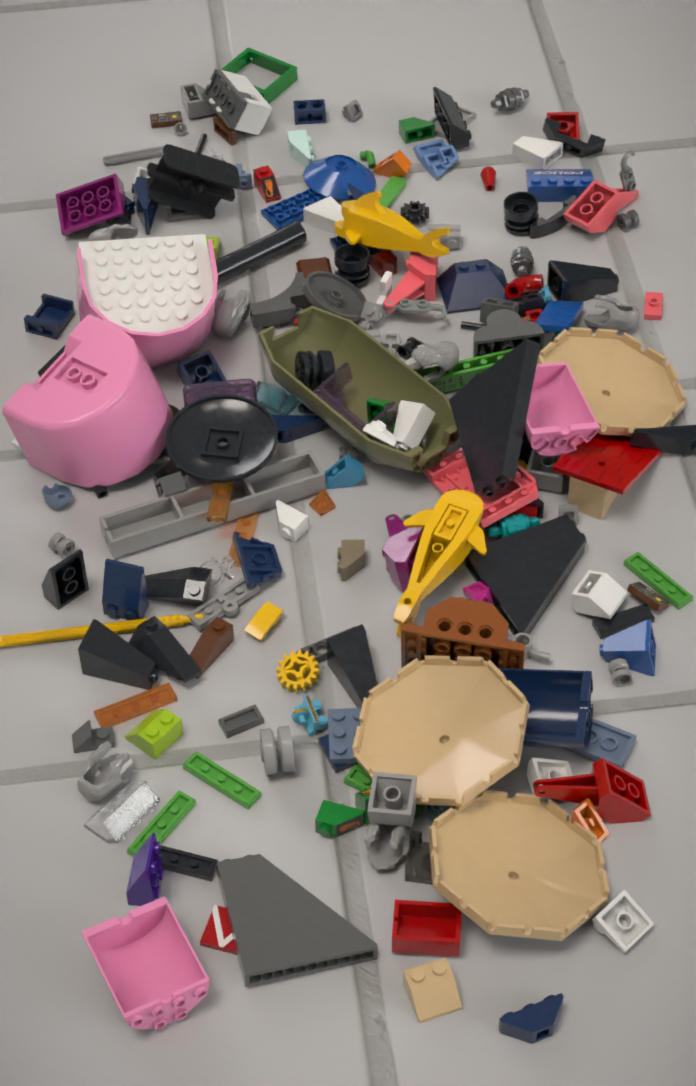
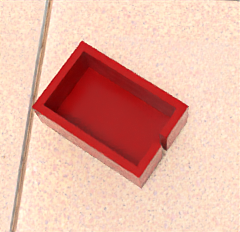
(426, 928)

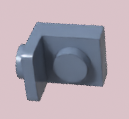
(245, 179)

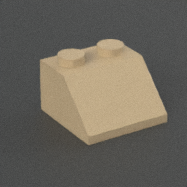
(432, 990)

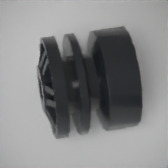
(520, 212)
(353, 263)
(314, 368)

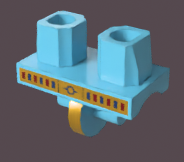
(307, 715)

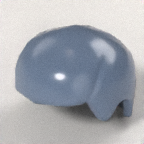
(57, 495)

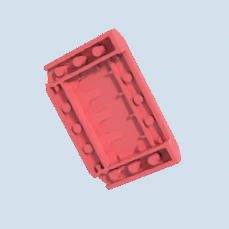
(453, 474)

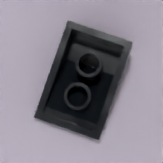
(66, 580)

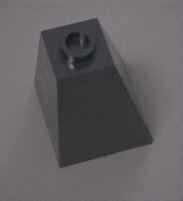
(579, 281)
(114, 659)
(352, 663)

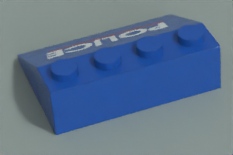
(557, 184)

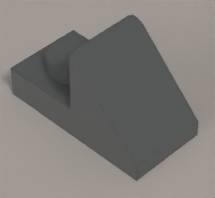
(89, 739)

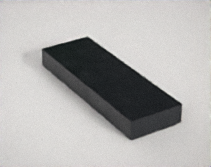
(622, 620)
(188, 863)

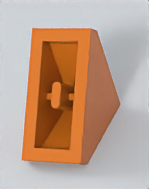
(588, 818)

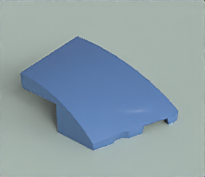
(436, 157)

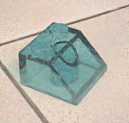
(275, 398)

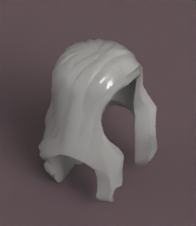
(114, 232)
(230, 313)
(616, 317)
(442, 354)
(103, 776)
(386, 844)

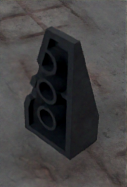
(180, 586)
(162, 647)

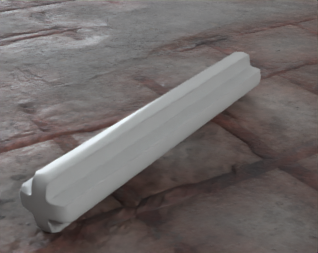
(133, 155)

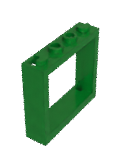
(287, 71)

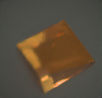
(322, 503)

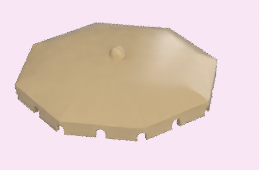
(618, 379)
(446, 724)
(518, 866)

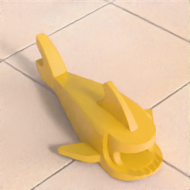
(383, 228)
(445, 542)

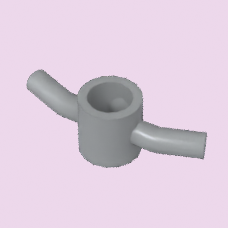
(525, 638)

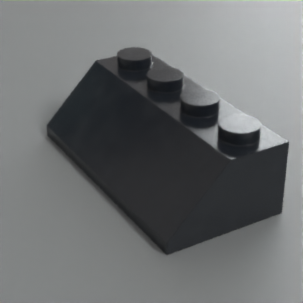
(450, 119)

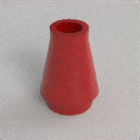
(488, 177)

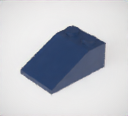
(145, 207)
(200, 369)
(124, 590)

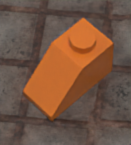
(394, 165)

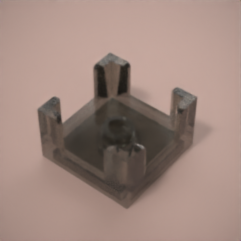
(418, 862)

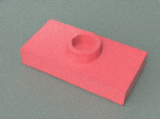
(653, 305)

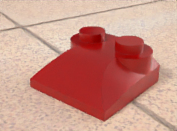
(569, 123)

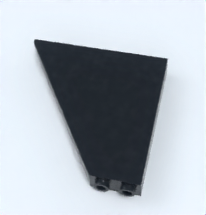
(493, 417)
(528, 569)

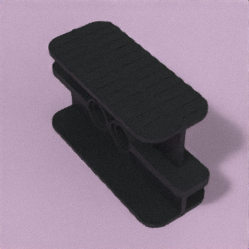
(191, 181)

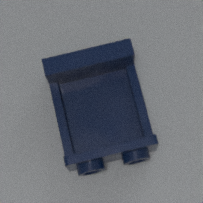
(50, 317)

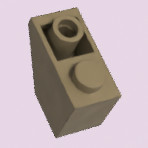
(352, 558)

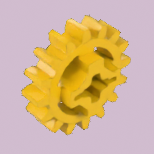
(298, 680)

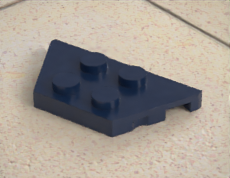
(257, 560)

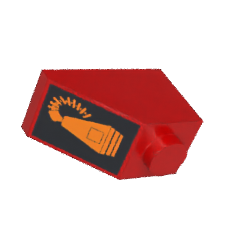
(266, 184)

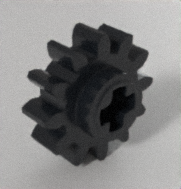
(415, 212)

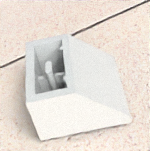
(598, 595)

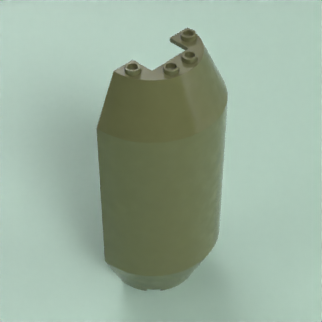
(374, 374)

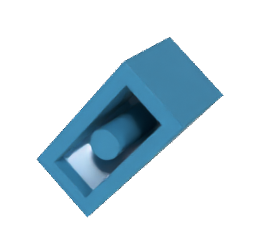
(344, 473)

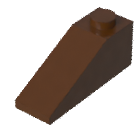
(212, 643)

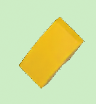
(263, 621)

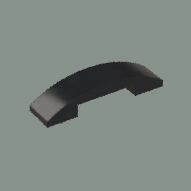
(546, 227)

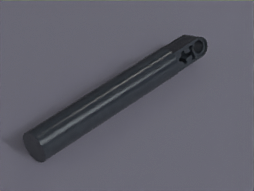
(260, 251)

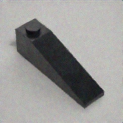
(672, 439)

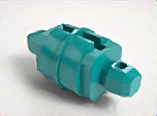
(512, 524)

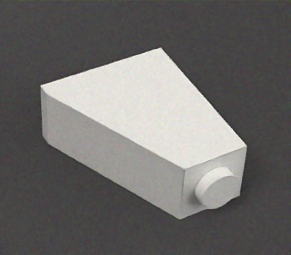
(537, 152)
(323, 214)
(411, 424)

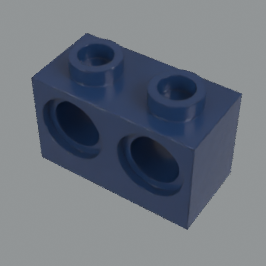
(309, 111)

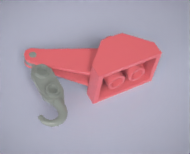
(599, 203)
(417, 282)

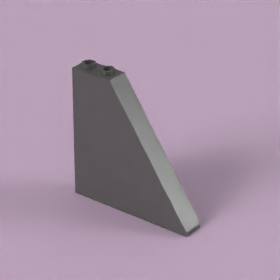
(282, 926)

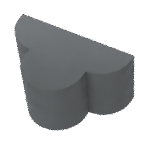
(505, 331)

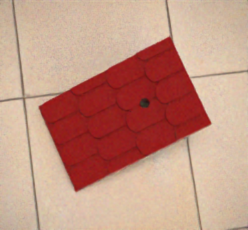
(602, 471)

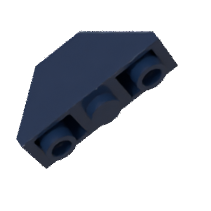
(533, 1021)

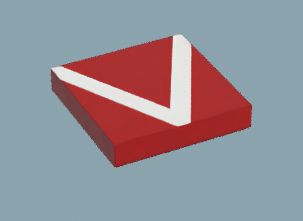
(218, 932)

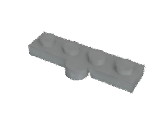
(223, 604)

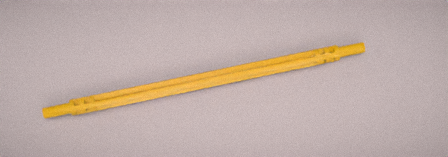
(80, 631)

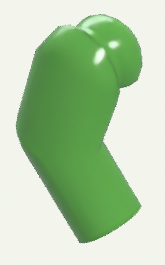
(370, 158)

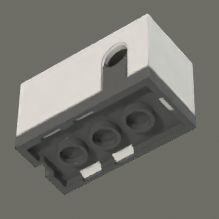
(237, 102)

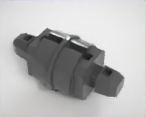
(509, 98)
(522, 261)

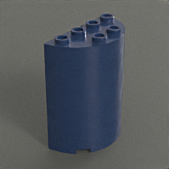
(559, 706)

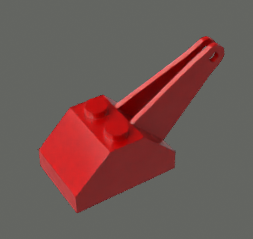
(612, 790)

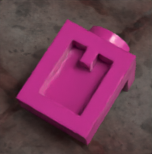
(478, 592)

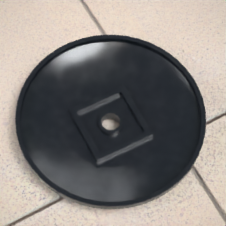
(232, 419)

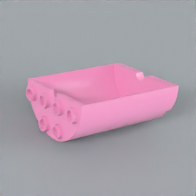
(558, 412)
(148, 965)

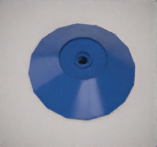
(332, 174)

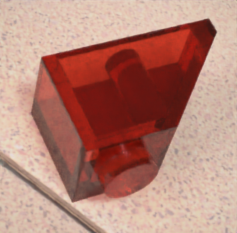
(383, 262)

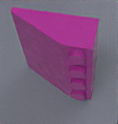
(91, 204)

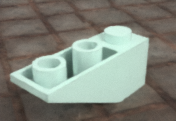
(300, 146)

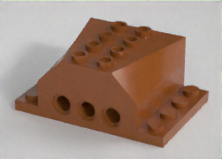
(462, 629)

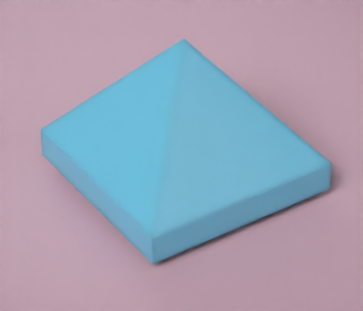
(545, 293)

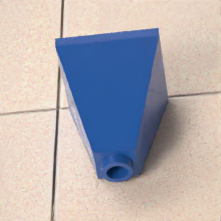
(634, 645)

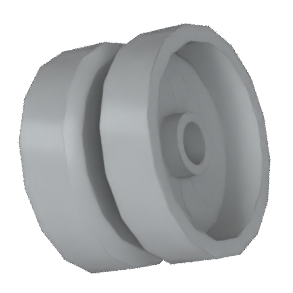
(273, 750)

